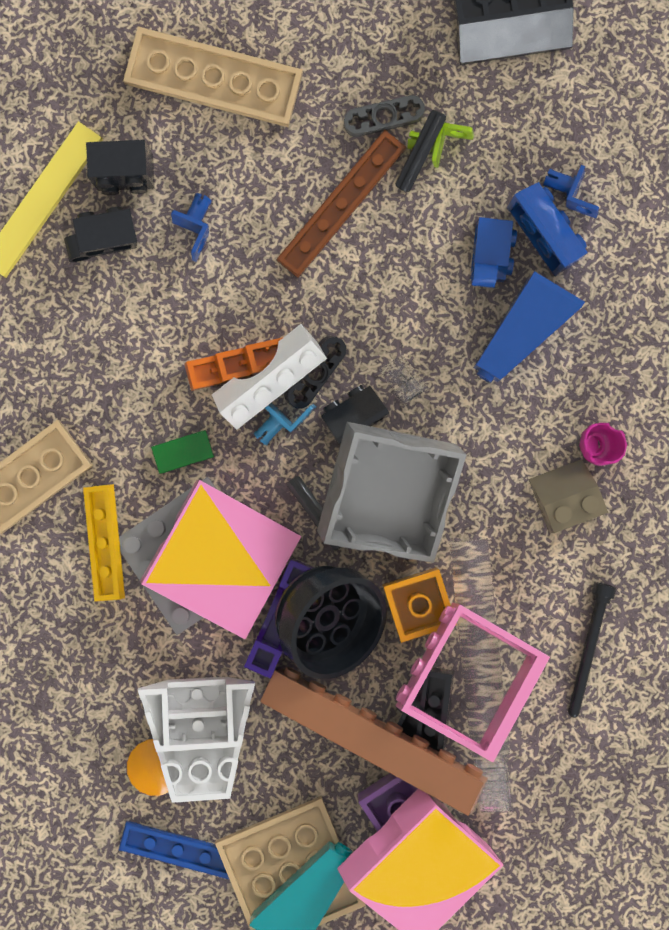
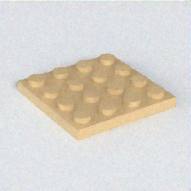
(274, 849)

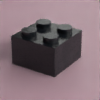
(120, 166)

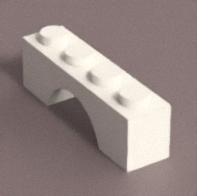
(295, 358)

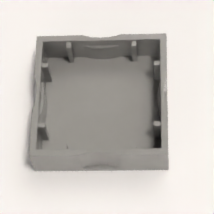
(390, 492)

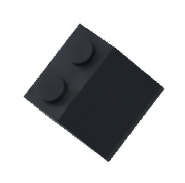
(361, 408)

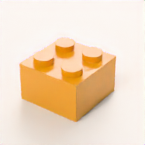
(417, 603)

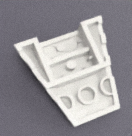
(198, 733)

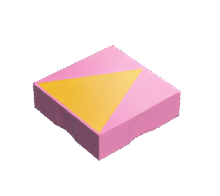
(220, 559)

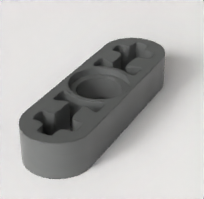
(406, 118)

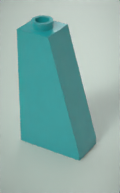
(305, 895)

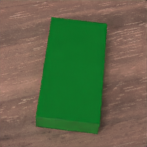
(182, 452)

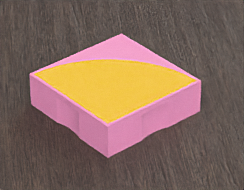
(419, 865)

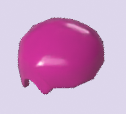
(612, 444)

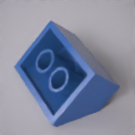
(547, 228)

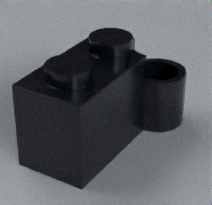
(101, 234)

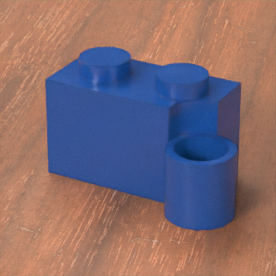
(492, 252)

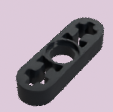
(327, 370)

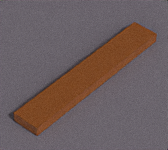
(341, 204)

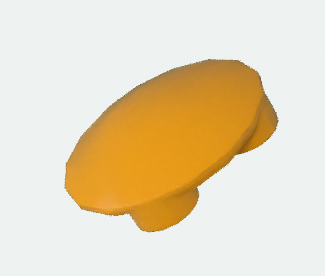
(145, 769)

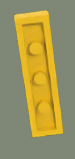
(104, 543)

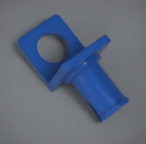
(570, 186)
(193, 222)

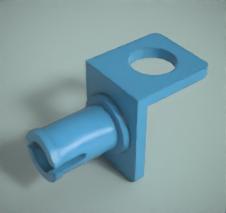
(278, 421)

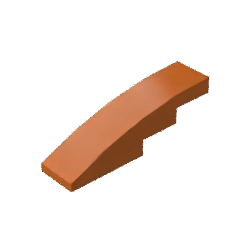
(229, 364)

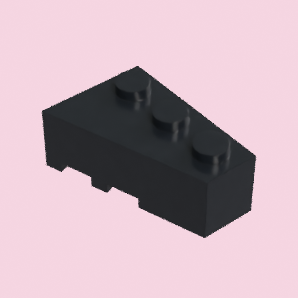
(434, 700)

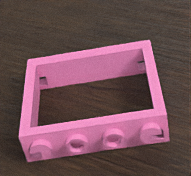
(512, 702)

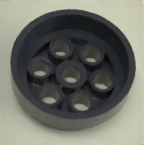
(330, 621)

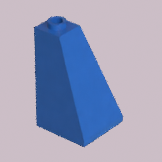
(528, 322)

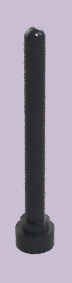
(602, 594)

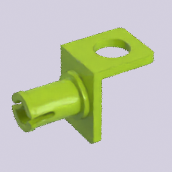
(447, 130)

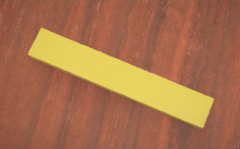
(44, 196)

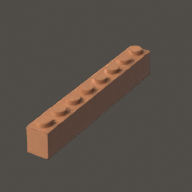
(374, 740)

